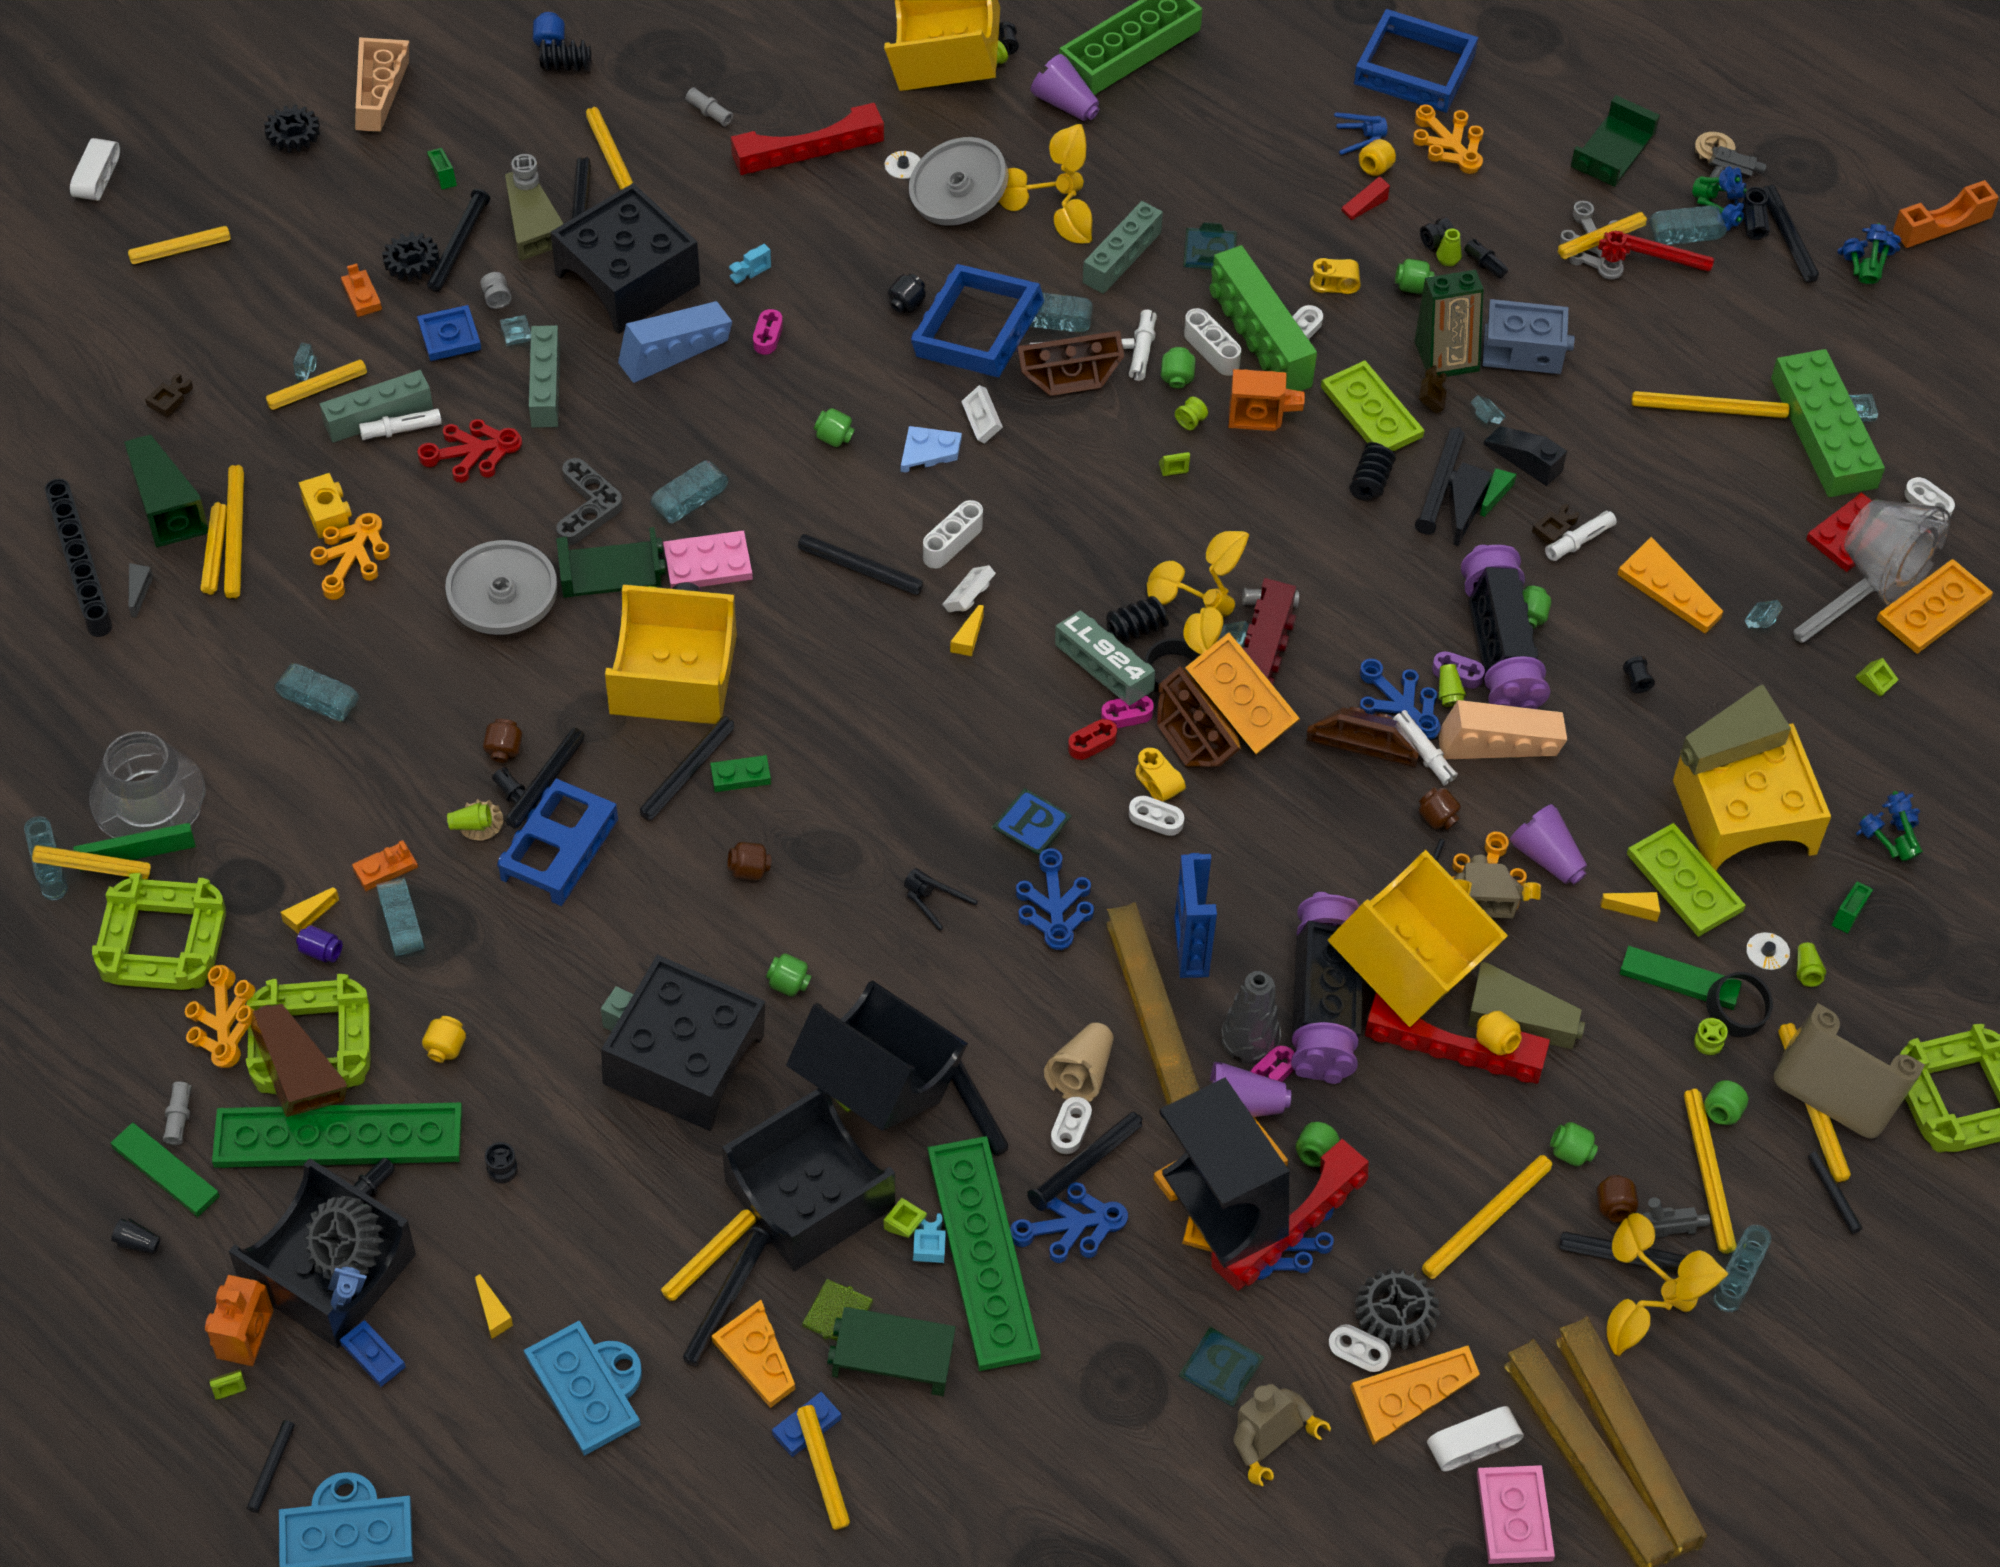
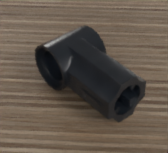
(1756, 213)

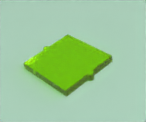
(830, 1305)

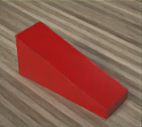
(1367, 199)

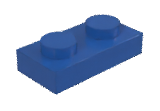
(372, 1353)
(789, 1431)

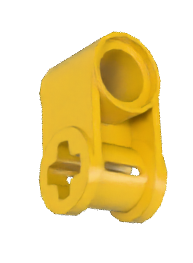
(1338, 276)
(1158, 775)

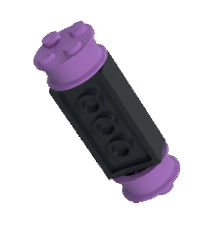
(1503, 627)
(1325, 993)

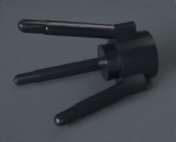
(922, 885)

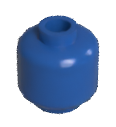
(548, 27)

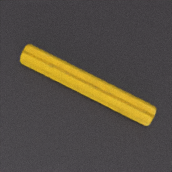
(1592, 239)
(179, 245)
(316, 384)
(214, 548)
(89, 861)
(708, 1255)
(823, 1467)

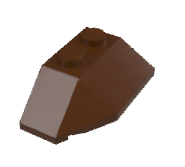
(1071, 363)
(1194, 723)
(1364, 734)

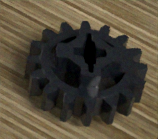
(292, 128)
(410, 256)

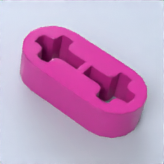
(762, 331)
(1128, 714)
(1268, 1064)

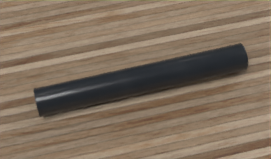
(1835, 1192)
(270, 1466)

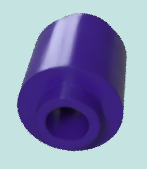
(319, 944)

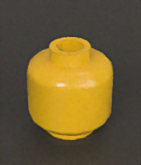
(1377, 157)
(1498, 1033)
(444, 1039)

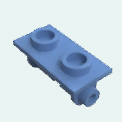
(345, 1284)

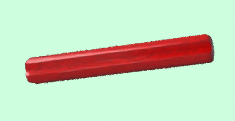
(1670, 253)

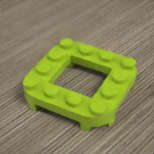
(159, 896)
(312, 998)
(1936, 1125)

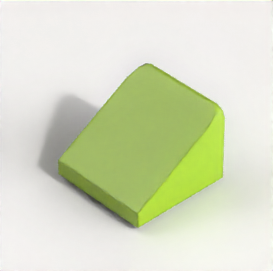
(1175, 464)
(1877, 677)
(904, 1218)
(227, 1384)

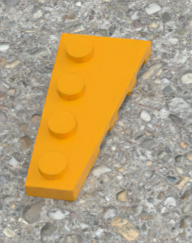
(1667, 583)
(1408, 1391)

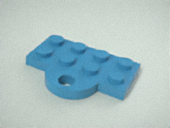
(587, 1385)
(346, 1529)

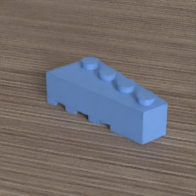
(671, 338)

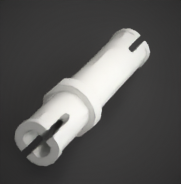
(1144, 336)
(409, 422)
(1574, 539)
(1432, 757)

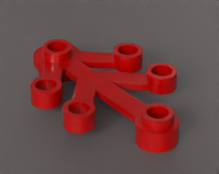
(501, 441)

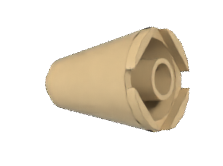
(1081, 1063)

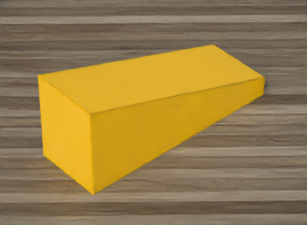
(966, 637)
(1635, 904)
(308, 911)
(496, 1315)

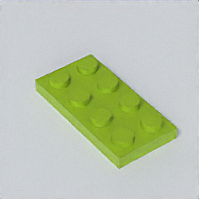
(1372, 407)
(1686, 879)

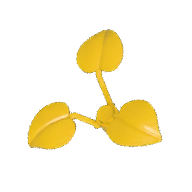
(1075, 217)
(1202, 629)
(1696, 1274)

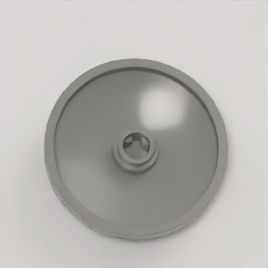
(958, 181)
(501, 587)

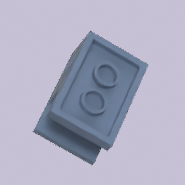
(1526, 336)

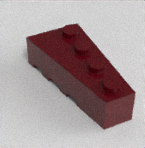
(1270, 625)

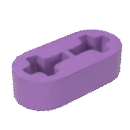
(1464, 667)

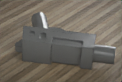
(1725, 157)
(1673, 1220)

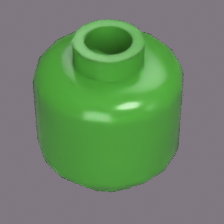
(1412, 275)
(1178, 367)
(834, 427)
(1538, 605)
(788, 975)
(1726, 1102)
(1315, 1142)
(1573, 1144)

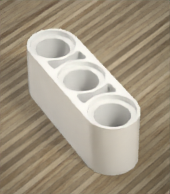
(95, 169)
(1212, 341)
(952, 534)
(1475, 1438)

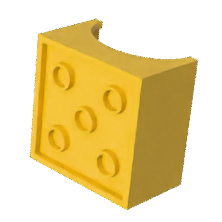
(944, 42)
(672, 655)
(1754, 802)
(1417, 938)

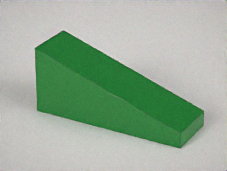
(442, 168)
(1500, 484)
(1852, 907)

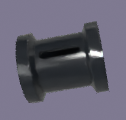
(1010, 37)
(1638, 674)

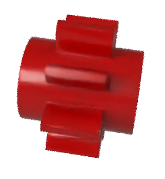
(1614, 246)

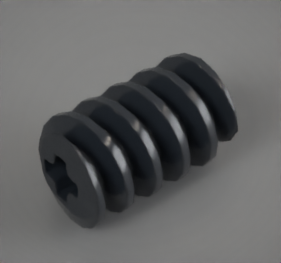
(565, 55)
(1372, 471)
(1136, 617)

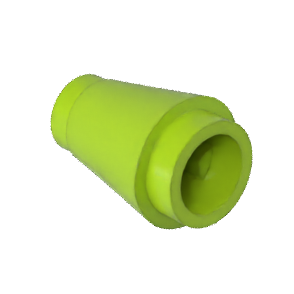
(1449, 250)
(1450, 686)
(473, 817)
(1809, 965)

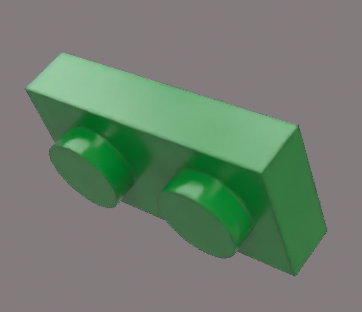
(740, 773)

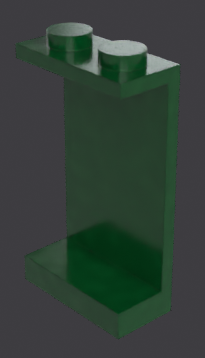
(1616, 141)
(610, 567)
(892, 1347)

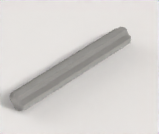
(1832, 611)

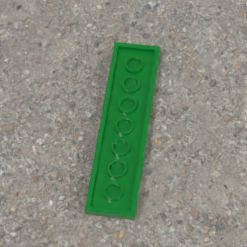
(338, 1135)
(983, 1254)

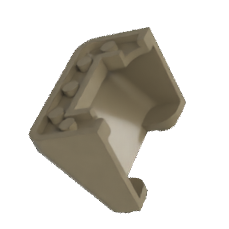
(1842, 1077)

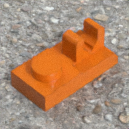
(360, 291)
(384, 865)

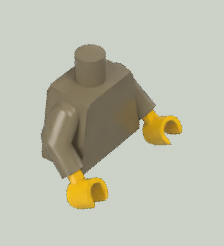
(1494, 887)
(1267, 1423)

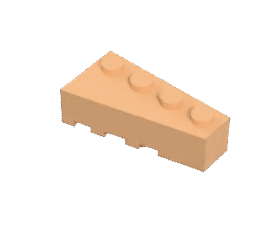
(378, 79)
(1500, 732)

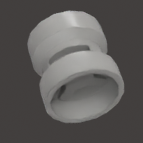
(525, 172)
(495, 285)

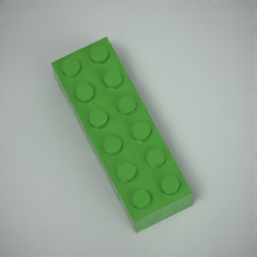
(1131, 39)
(1262, 318)
(1827, 423)

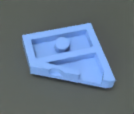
(930, 447)

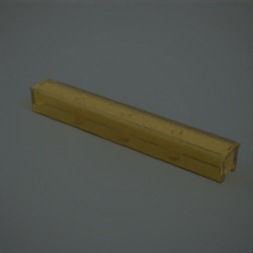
(1151, 1003)
(1630, 1436)
(1589, 1457)

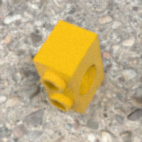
(324, 503)

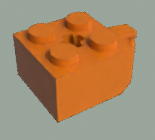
(1261, 399)
(239, 1320)

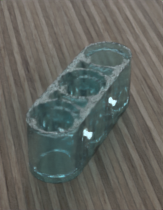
(1687, 225)
(1064, 313)
(689, 491)
(316, 692)
(44, 872)
(400, 916)
(1748, 1257)

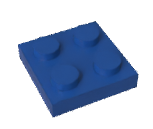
(449, 332)

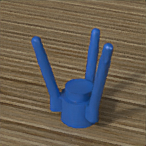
(1373, 126)

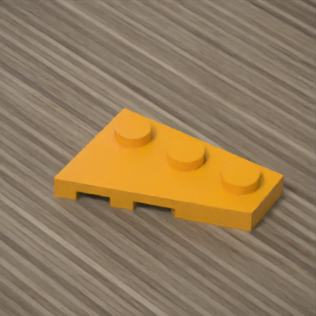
(755, 1353)

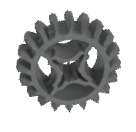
(345, 1219)
(1409, 1297)

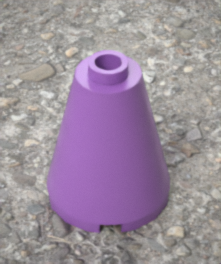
(1065, 89)
(1551, 845)
(1258, 1093)

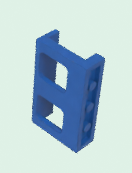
(576, 844)
(1193, 918)

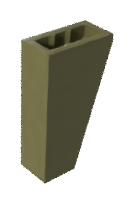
(532, 219)
(1736, 733)
(1527, 1005)

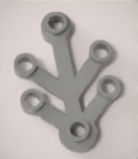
(1583, 215)

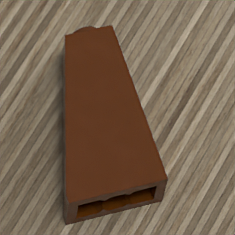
(294, 1062)

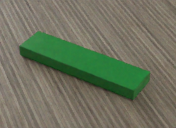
(143, 844)
(1677, 976)
(165, 1169)

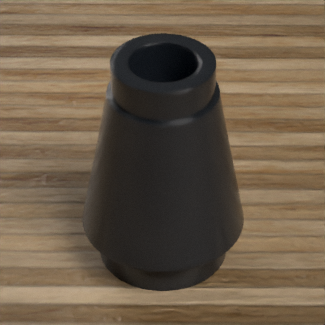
(133, 1236)

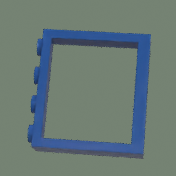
(1408, 86)
(984, 362)

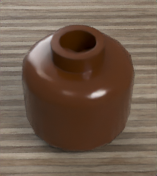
(502, 740)
(1439, 808)
(748, 861)
(1617, 1198)

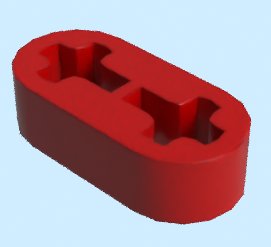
(1090, 736)

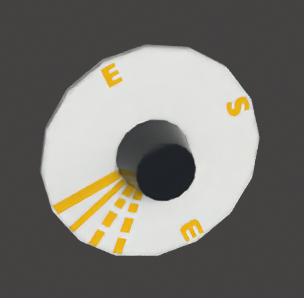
(901, 164)
(1768, 951)

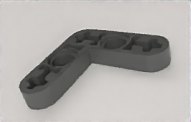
(595, 501)

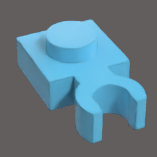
(754, 263)
(929, 1241)

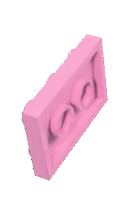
(708, 559)
(1515, 1514)

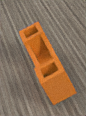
(1970, 207)

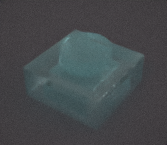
(515, 330)
(304, 362)
(1865, 406)
(1487, 410)
(1763, 614)
(1237, 630)

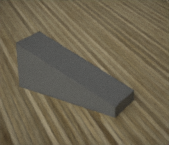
(139, 583)

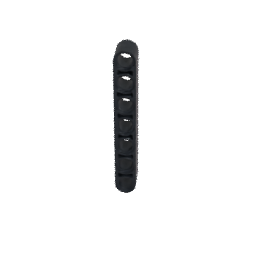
(78, 557)

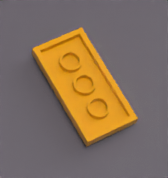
(1934, 606)
(1242, 693)

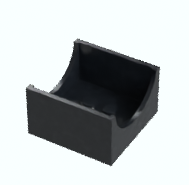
(628, 255)
(681, 1041)
(878, 1057)
(1229, 1174)
(806, 1179)
(291, 1280)

